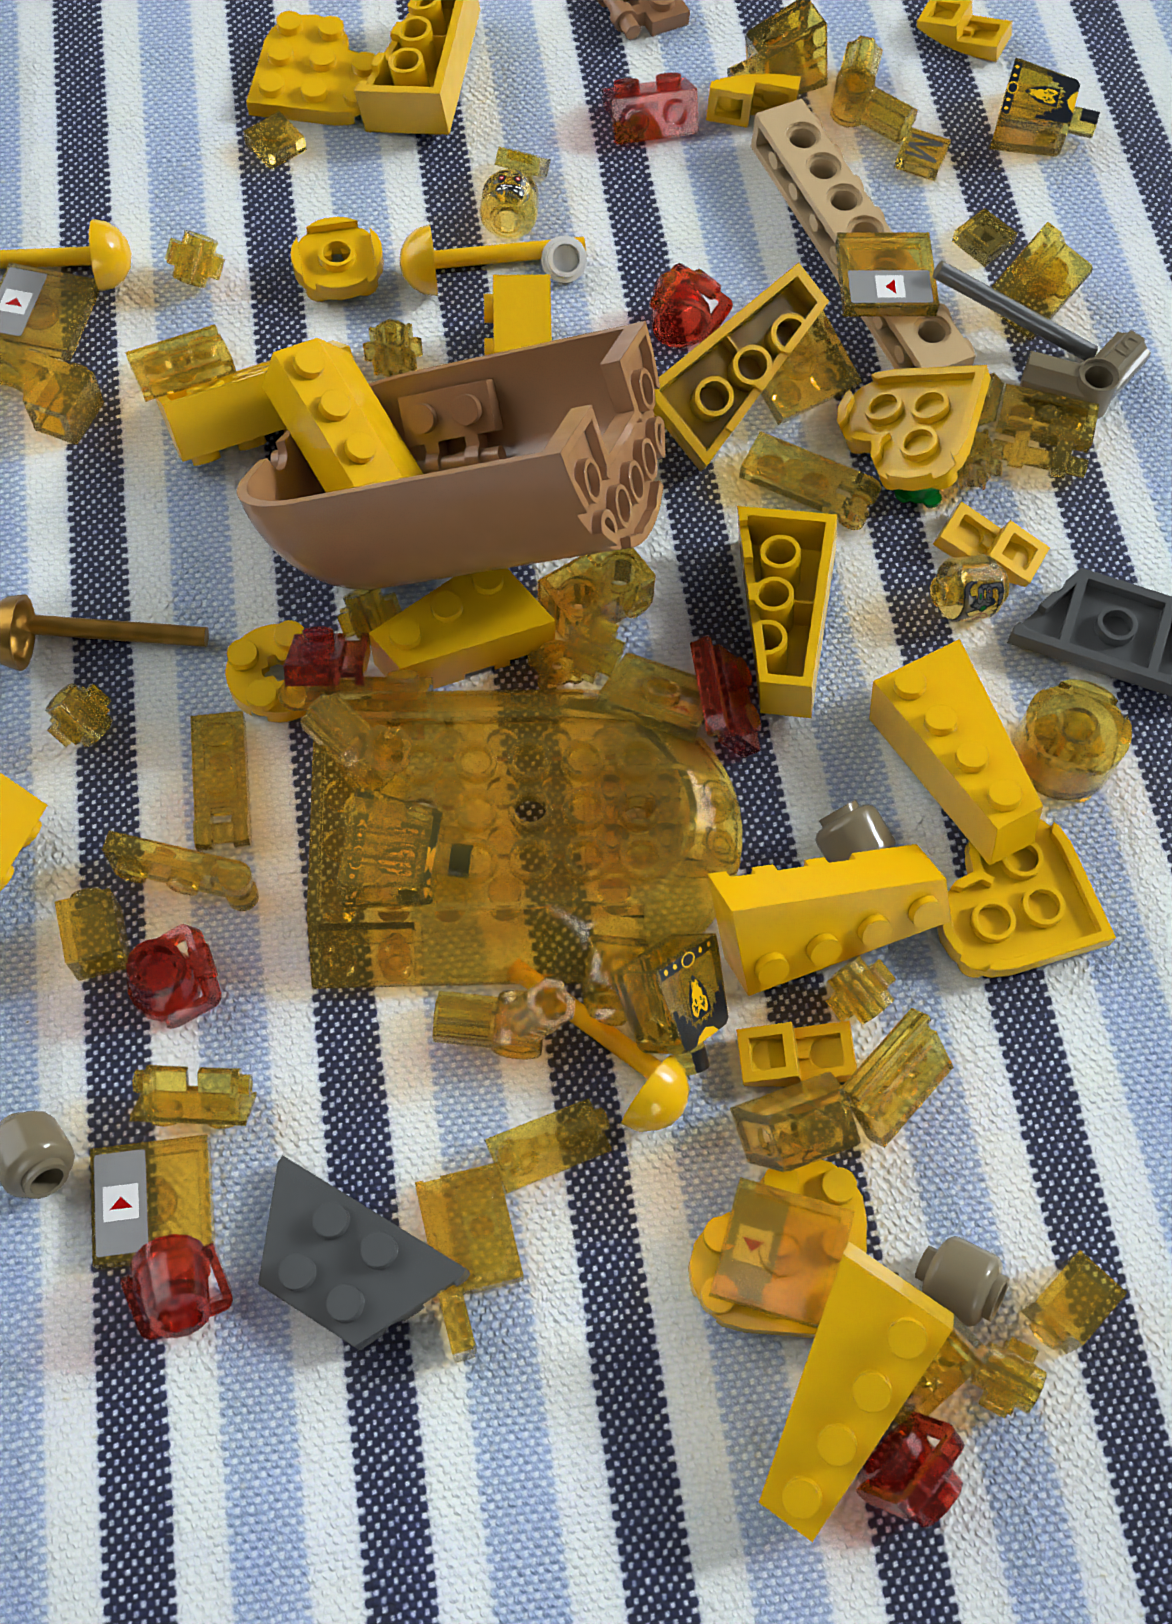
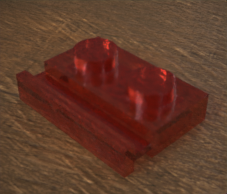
(325, 657)
(726, 697)

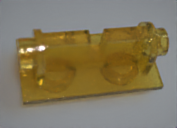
(219, 1100)
(549, 1144)

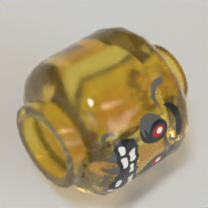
(509, 204)

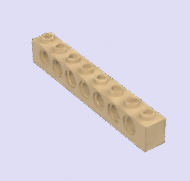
(833, 201)

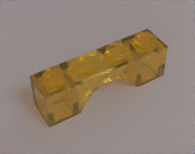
(56, 394)

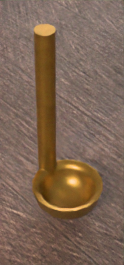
(21, 625)

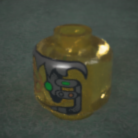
(969, 588)

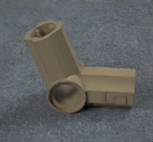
(1096, 378)

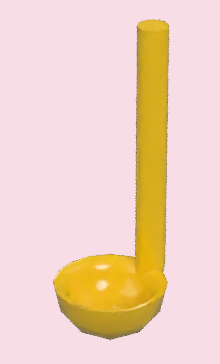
(106, 253)
(420, 259)
(667, 1087)

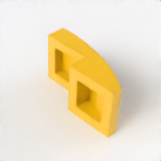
(955, 27)
(739, 96)
(1012, 546)
(787, 1055)

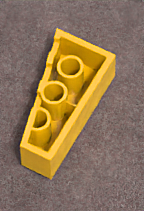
(725, 374)
(787, 592)
(958, 749)
(824, 913)

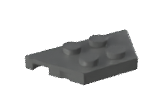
(1104, 629)
(345, 1260)

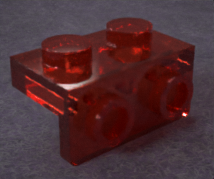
(652, 108)

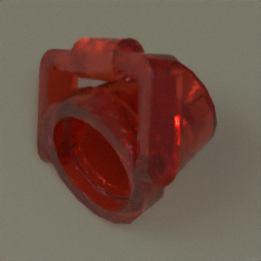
(679, 308)
(168, 982)
(171, 1286)
(911, 1474)

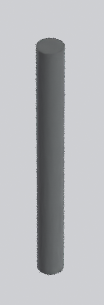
(1014, 311)

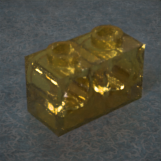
(589, 583)

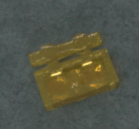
(1049, 420)

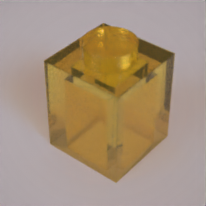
(92, 933)
(1072, 1303)

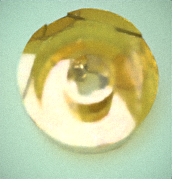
(1072, 739)

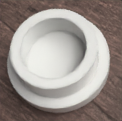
(564, 259)

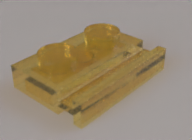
(180, 362)
(897, 1077)
(471, 1225)

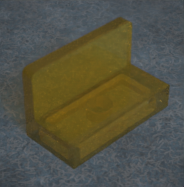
(1043, 276)

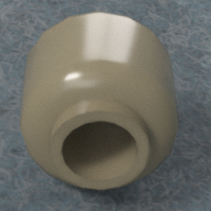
(852, 831)
(33, 1155)
(963, 1279)

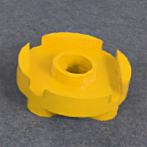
(337, 280)
(250, 660)

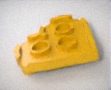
(308, 71)
(916, 423)
(1023, 909)
(816, 1180)

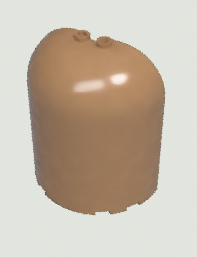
(571, 484)

